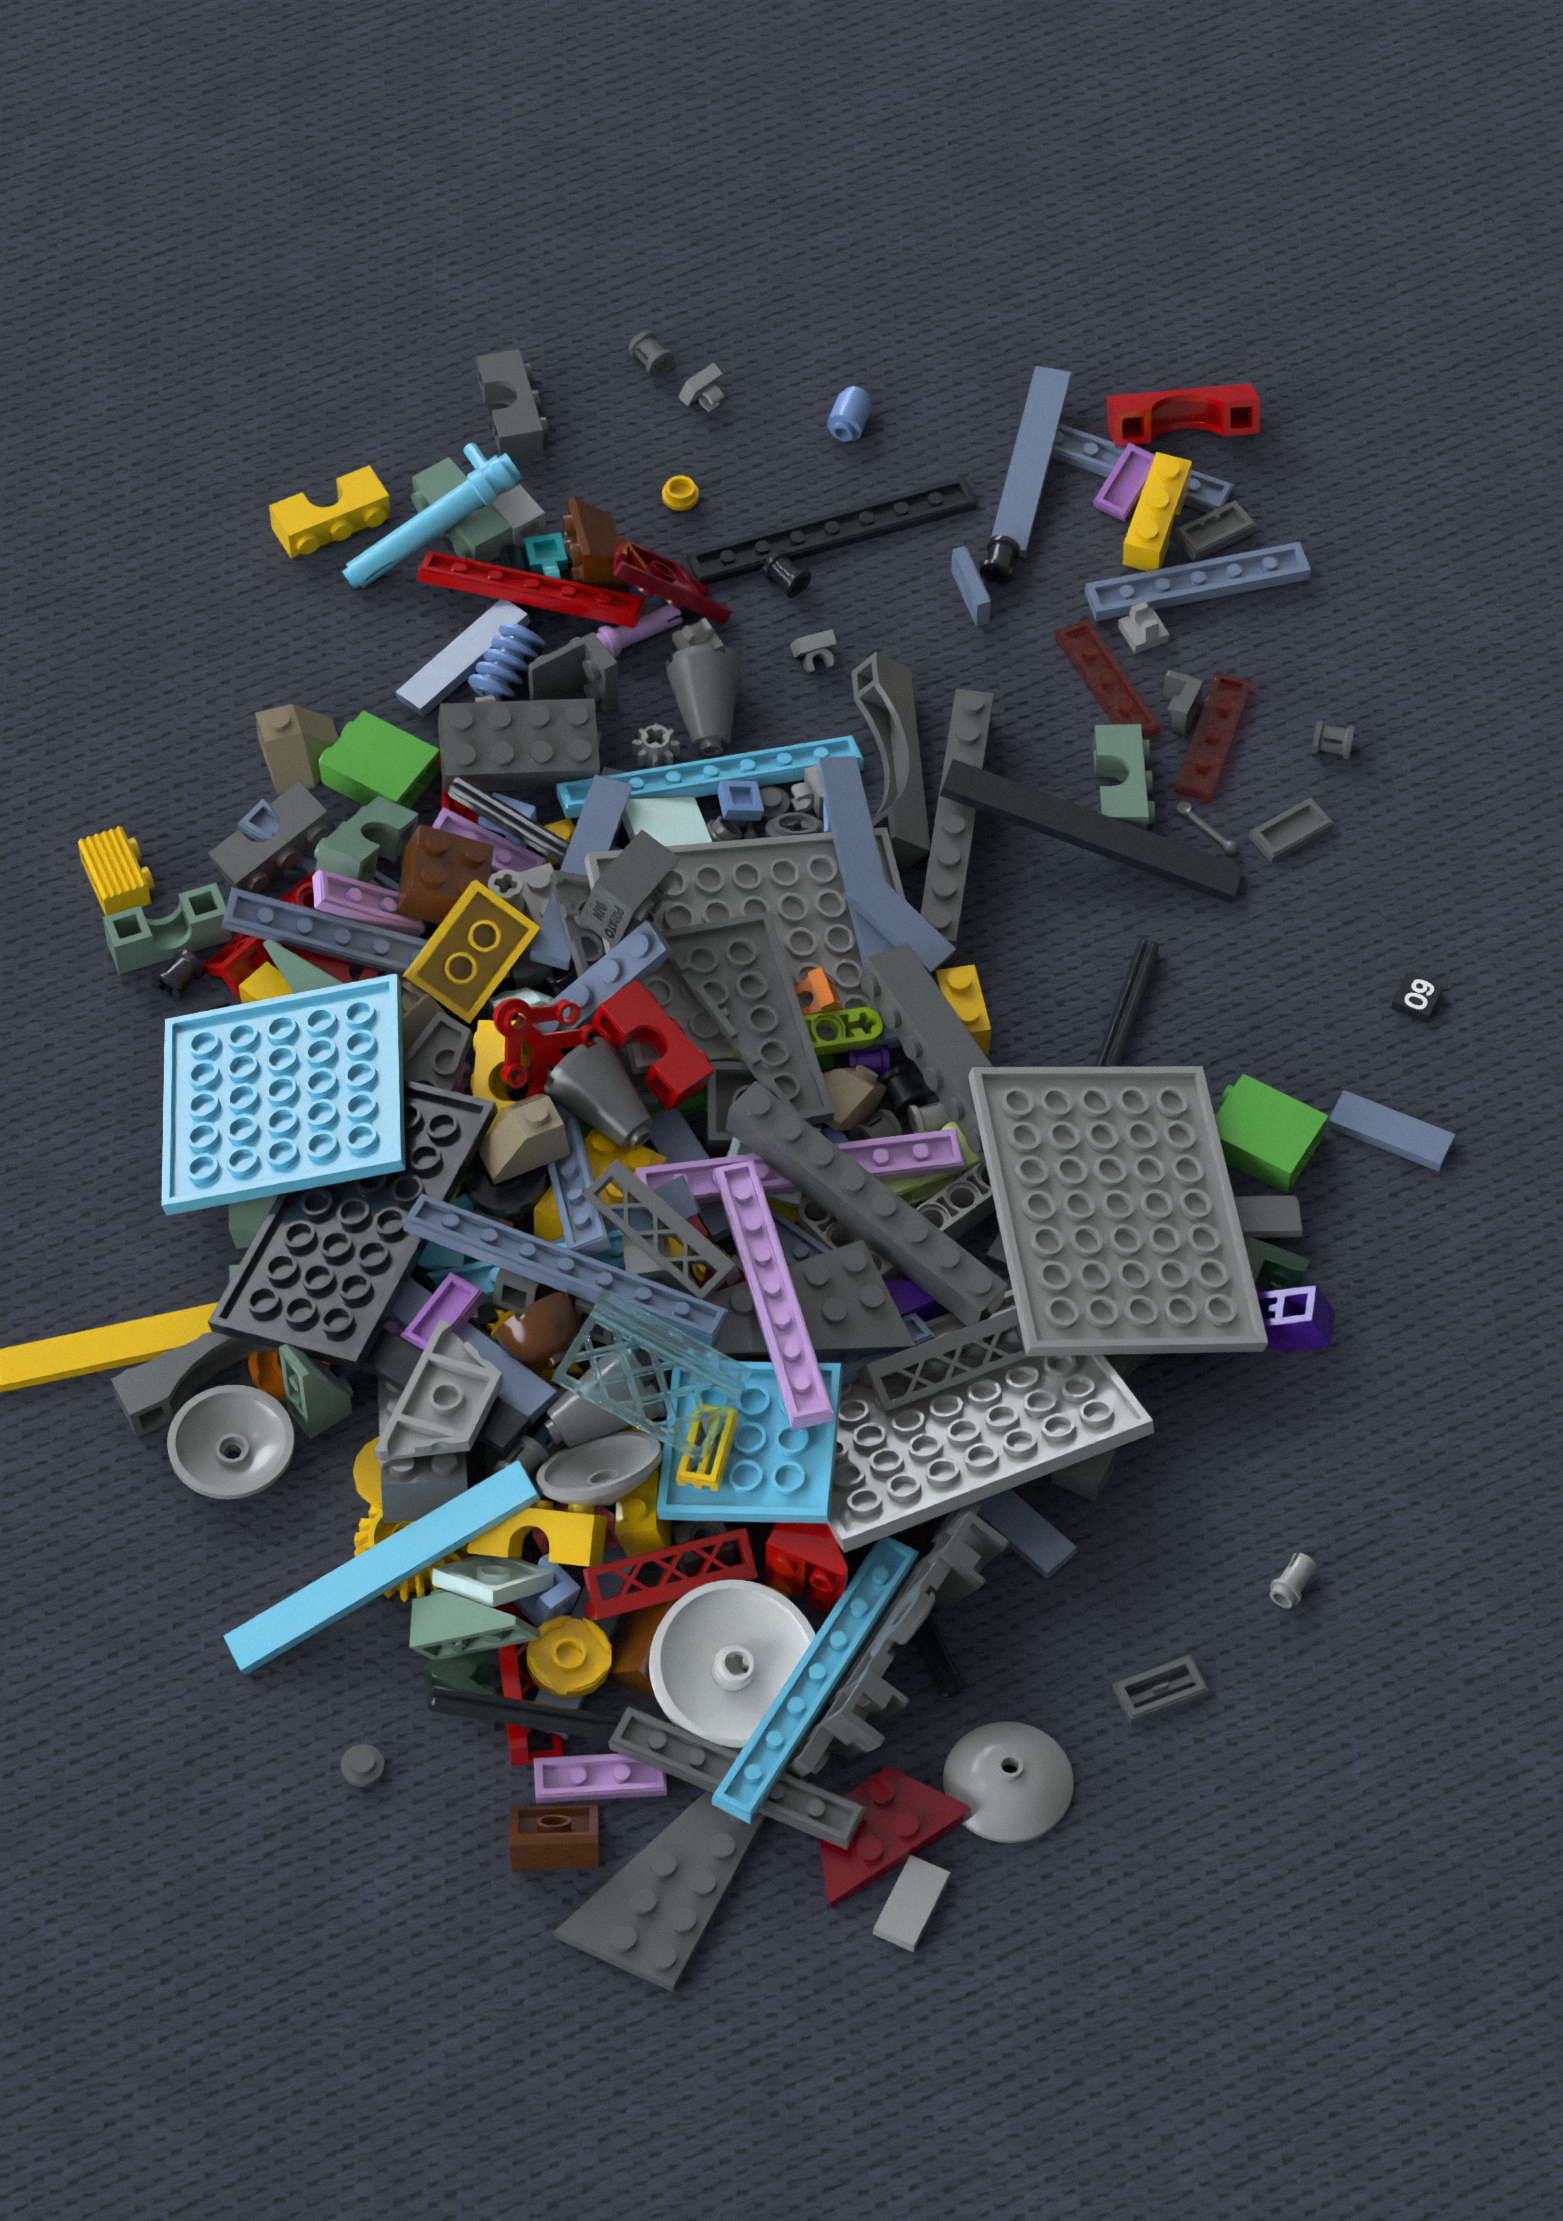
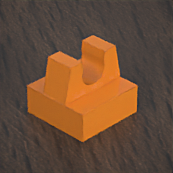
(824, 993)

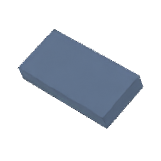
(971, 586)

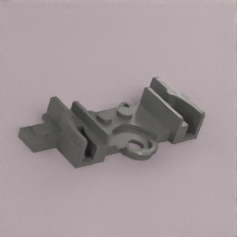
(863, 1697)

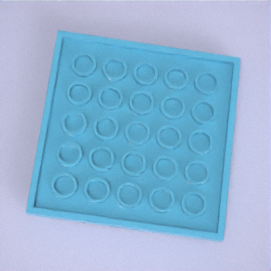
(283, 1095)

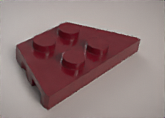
(664, 577)
(897, 1823)

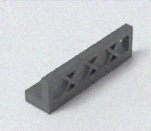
(673, 1225)
(939, 1350)

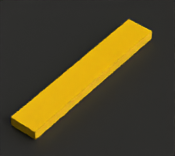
(101, 1348)

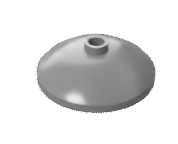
(225, 1422)
(600, 1469)
(1003, 1803)

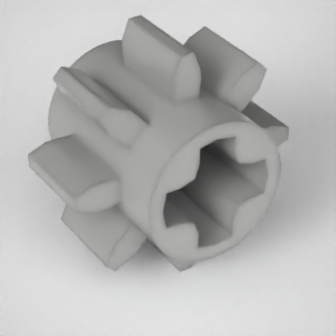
(655, 747)

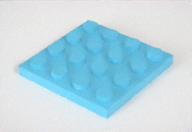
(770, 1467)

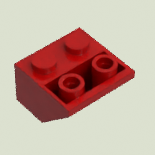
(806, 1563)

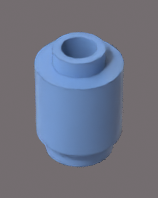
(849, 414)

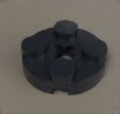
(505, 1200)

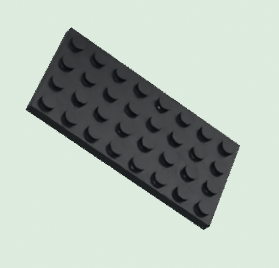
(338, 1252)

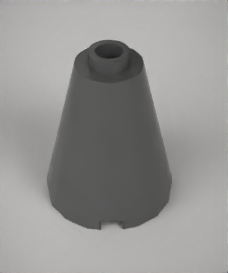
(706, 694)
(601, 1094)
(579, 1420)

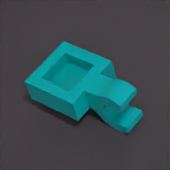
(546, 554)

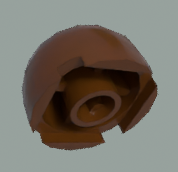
(541, 1333)

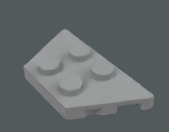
(442, 1400)

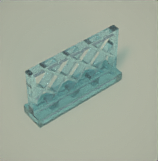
(661, 1342)

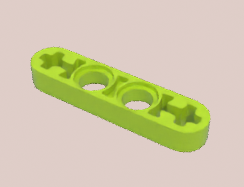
(839, 1022)

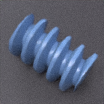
(504, 661)

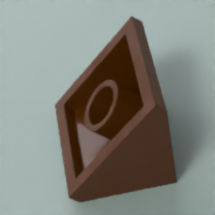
(633, 1648)
(554, 1837)

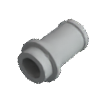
(1288, 1588)

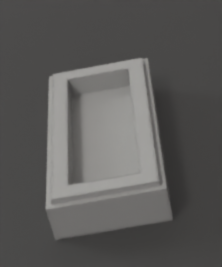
(911, 1903)

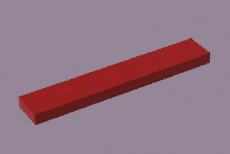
(531, 589)

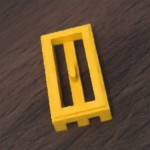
(701, 1478)

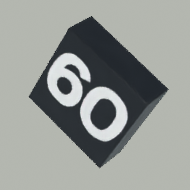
(1417, 997)

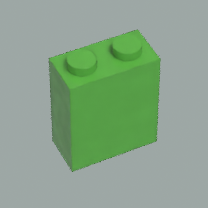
(379, 761)
(1267, 1132)

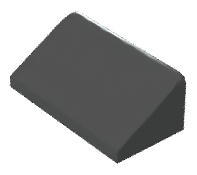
(1269, 1216)

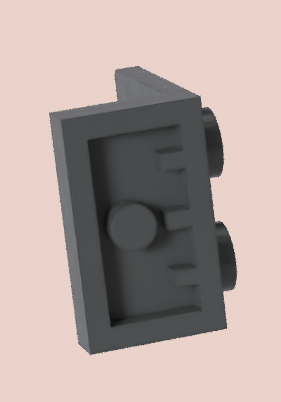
(574, 668)

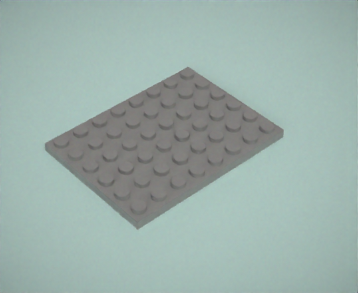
(790, 878)
(1116, 1211)
(973, 1436)

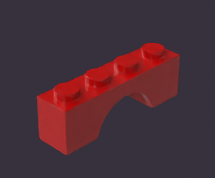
(1219, 409)

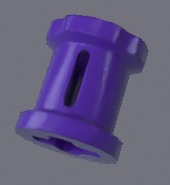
(873, 1059)

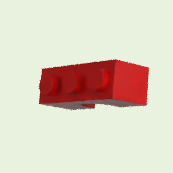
(636, 1017)

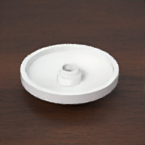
(726, 1658)

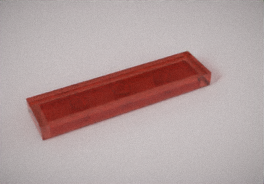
(1105, 677)
(1213, 737)

